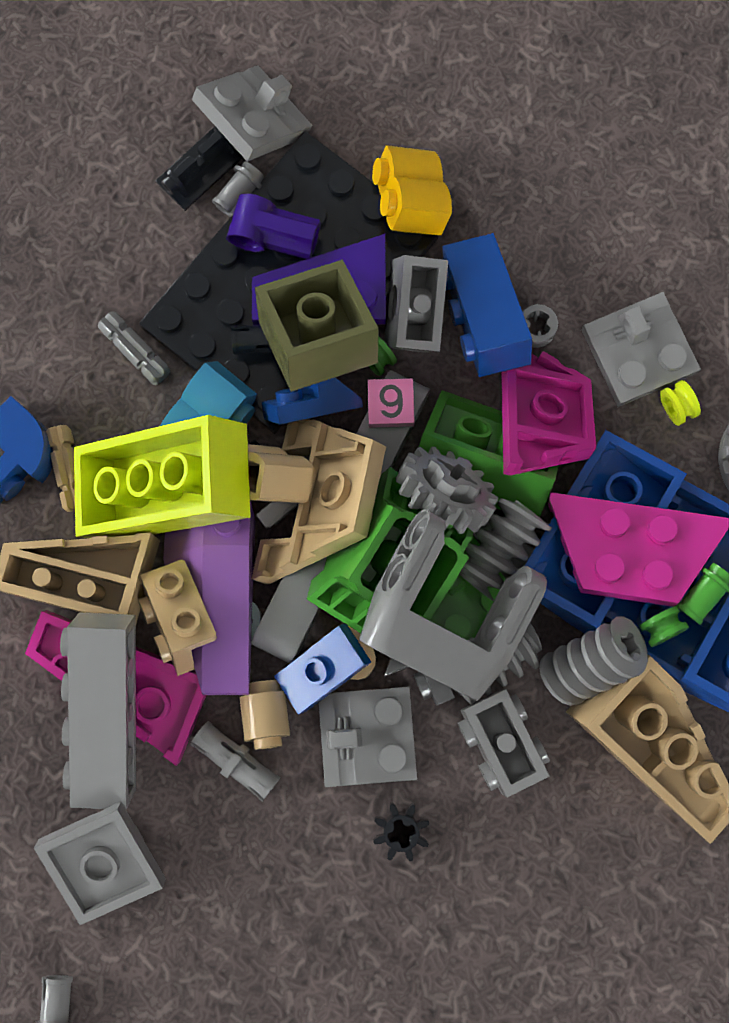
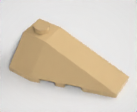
(661, 744)

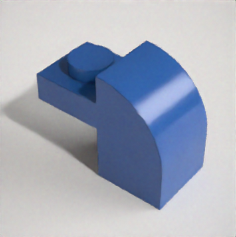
(24, 448)

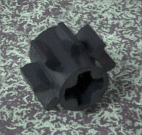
(394, 842)

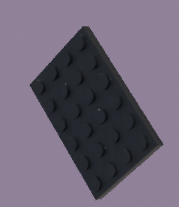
(217, 286)

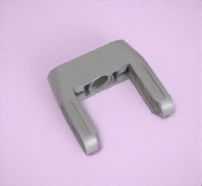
(431, 648)

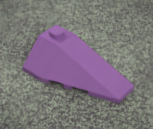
(222, 570)

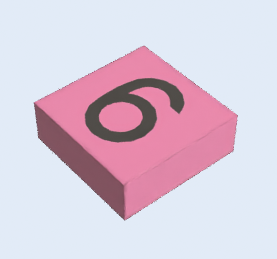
(390, 403)

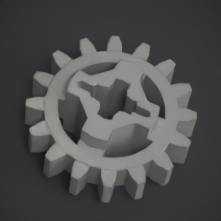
(447, 488)

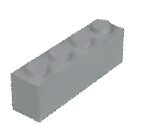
(100, 709)

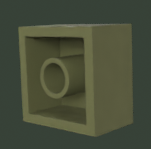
(317, 325)

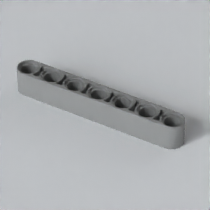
(289, 612)

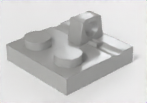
(252, 111)
(640, 349)
(367, 737)
(100, 863)

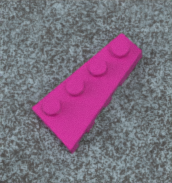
(164, 702)

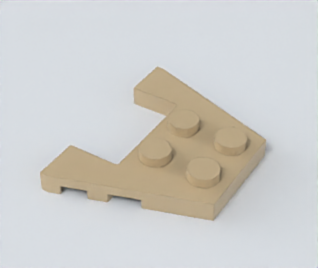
(338, 505)

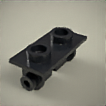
(199, 168)

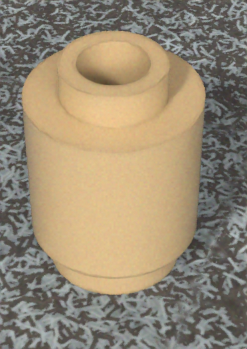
(265, 715)

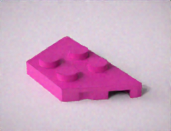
(546, 416)
(634, 548)

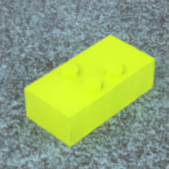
(163, 479)

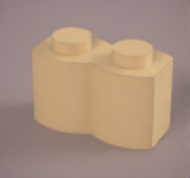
(278, 476)

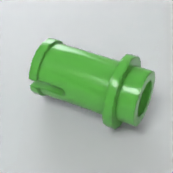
(705, 593)

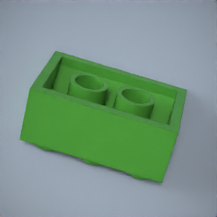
(477, 435)

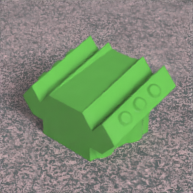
(354, 572)

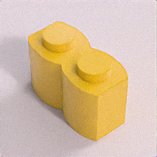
(412, 190)

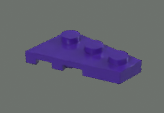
(364, 262)

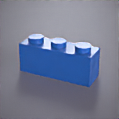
(486, 306)

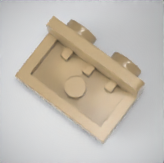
(179, 614)

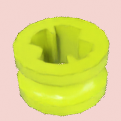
(680, 403)

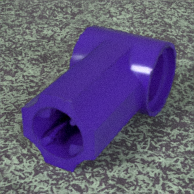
(262, 225)

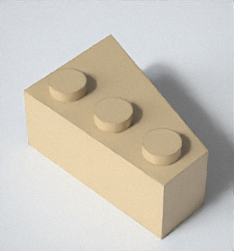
(80, 573)

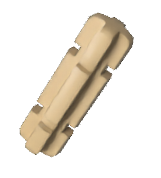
(62, 458)

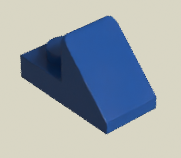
(310, 402)

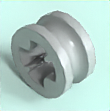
(551, 324)

